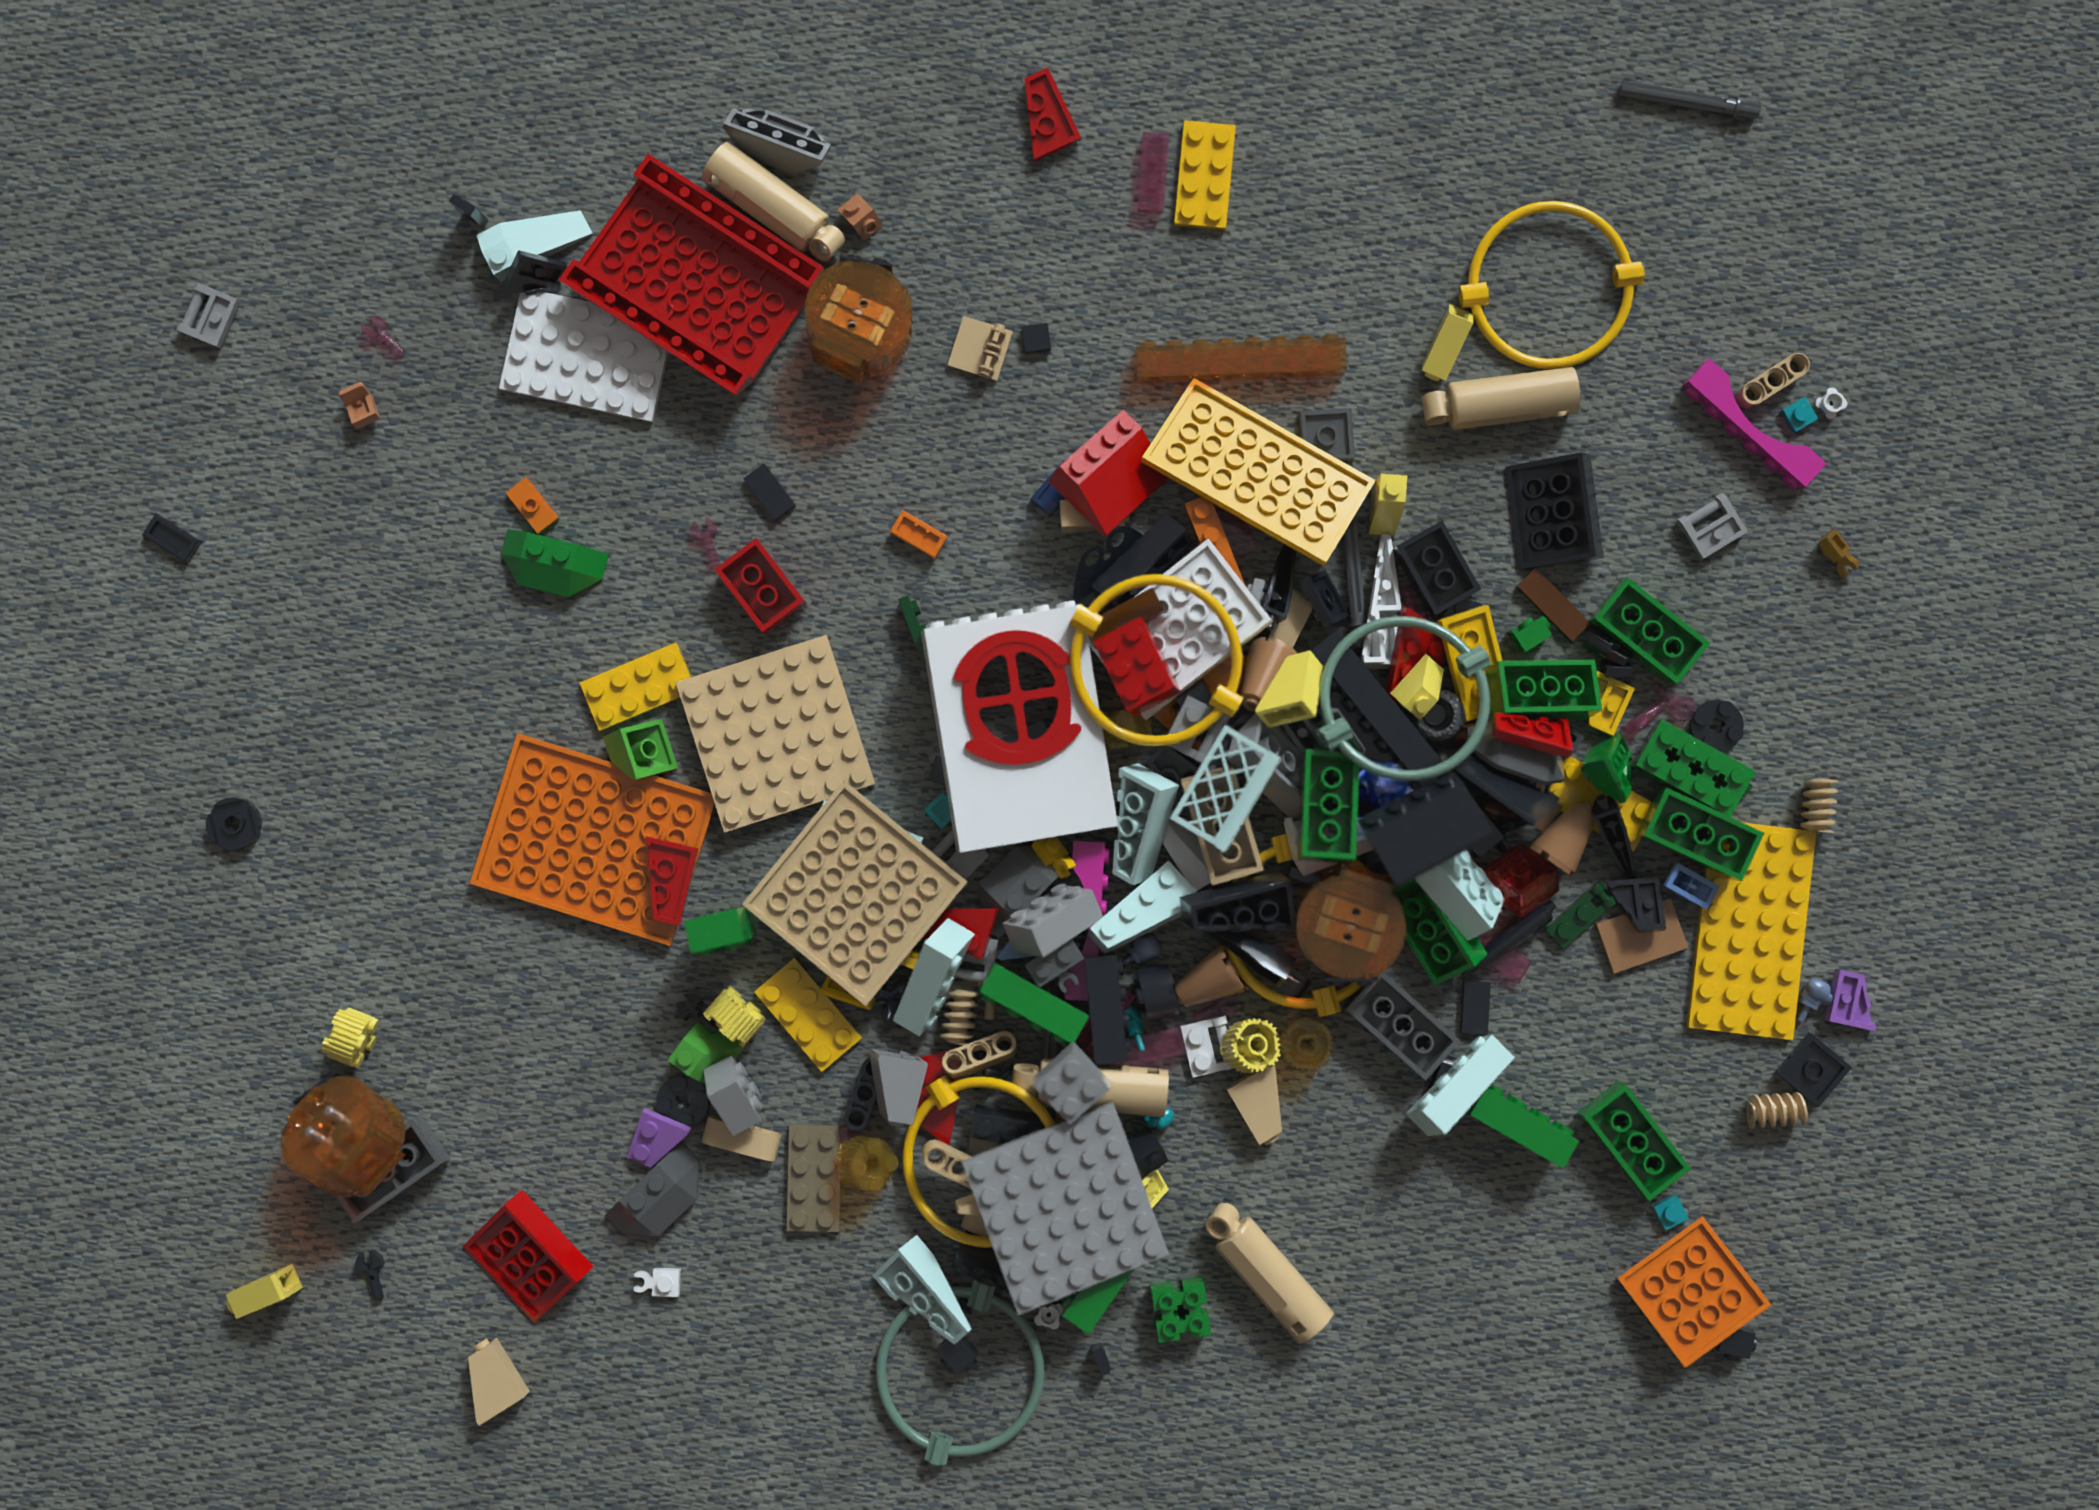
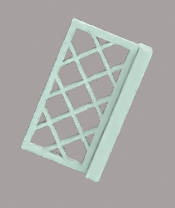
(1246, 800)

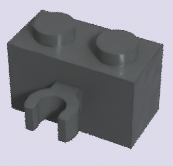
(1055, 964)

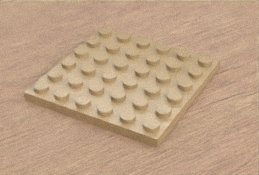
(774, 733)
(854, 892)

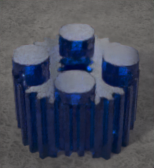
(1379, 791)

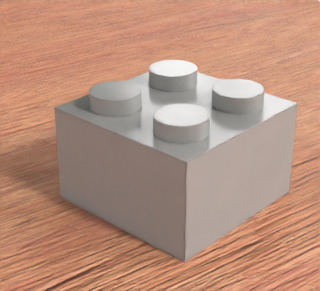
(1071, 1083)
(733, 1094)

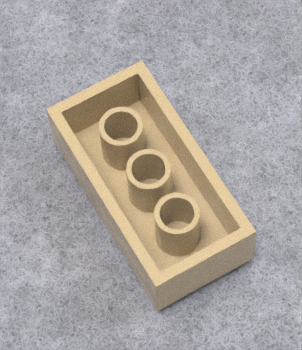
(1242, 854)

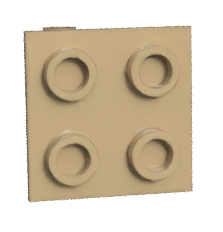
(980, 348)

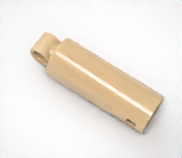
(772, 202)
(1504, 399)
(1131, 1090)
(1268, 1273)

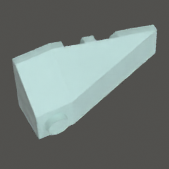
(535, 235)
(920, 1283)

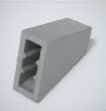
(897, 1085)

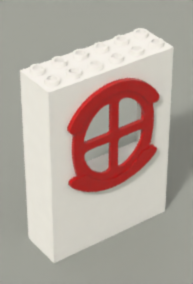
(1025, 787)

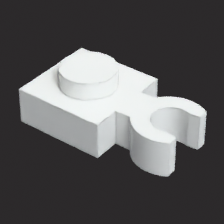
(664, 1282)

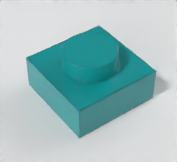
(1799, 414)
(939, 810)
(1670, 1212)

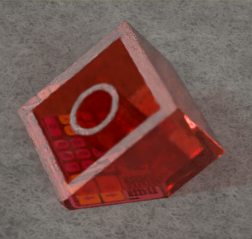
(1523, 879)

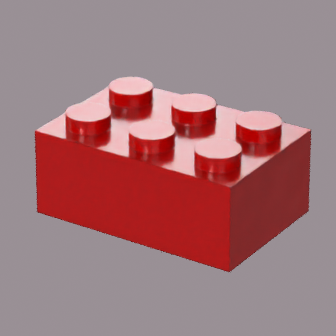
(760, 586)
(1137, 666)

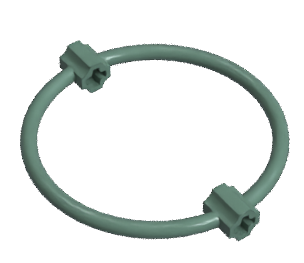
(1469, 663)
(940, 1444)

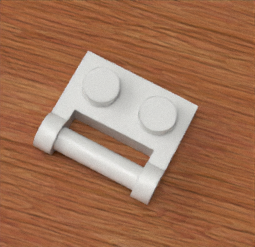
(1199, 1045)

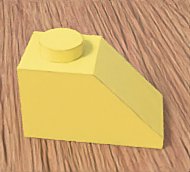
(1420, 687)

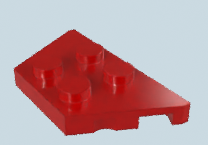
(1408, 650)
(938, 1121)

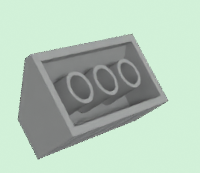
(1285, 782)

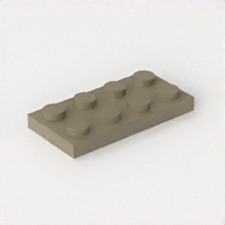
(813, 1178)

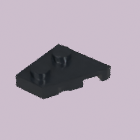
(532, 274)
(1640, 902)

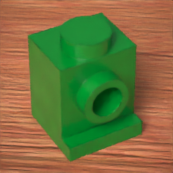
(1530, 633)

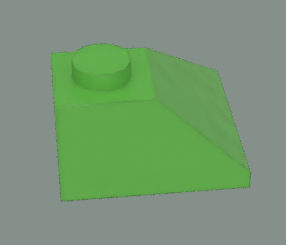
(641, 750)
(702, 1049)

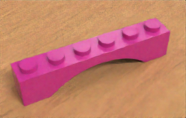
(1713, 390)
(1089, 867)

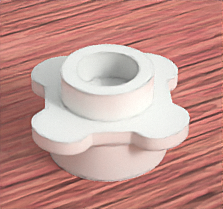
(1838, 403)
(1053, 1320)

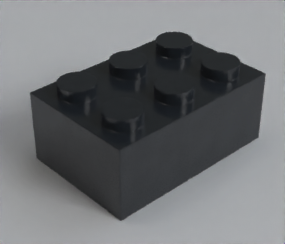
(1436, 569)

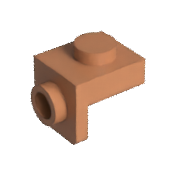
(860, 216)
(359, 405)

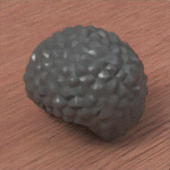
(1443, 720)

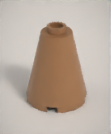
(1261, 667)
(1566, 838)
(1210, 980)

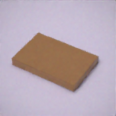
(1628, 948)

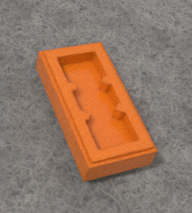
(532, 505)
(918, 534)

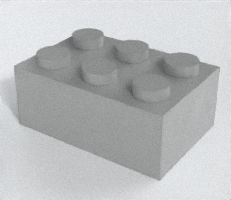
(1052, 920)

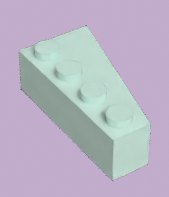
(1142, 821)
(1142, 910)
(932, 977)
(1460, 1086)

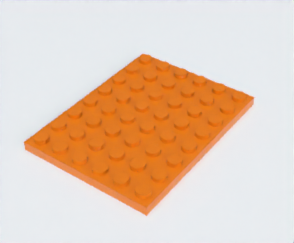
(575, 836)

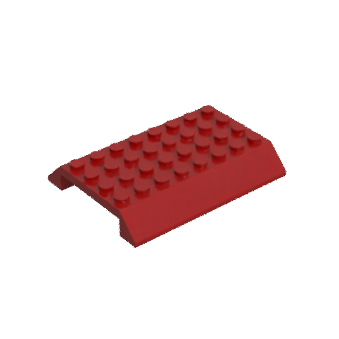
(694, 276)

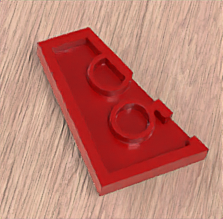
(1534, 734)
(670, 875)

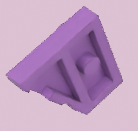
(1850, 1001)
(655, 1137)

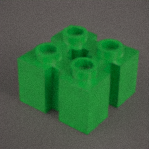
(1193, 1320)

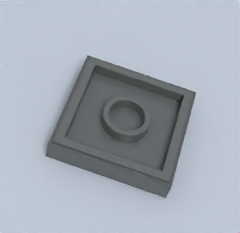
(1329, 431)

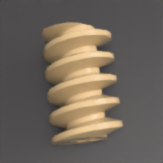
(1819, 805)
(960, 1016)
(1776, 1108)

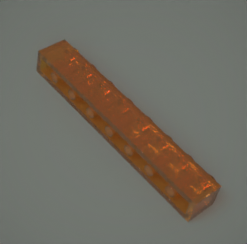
(1240, 359)

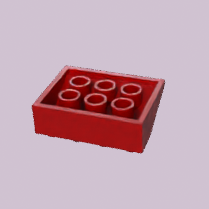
(1107, 474)
(528, 1255)

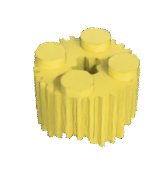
(734, 1017)
(1250, 1035)
(350, 1037)

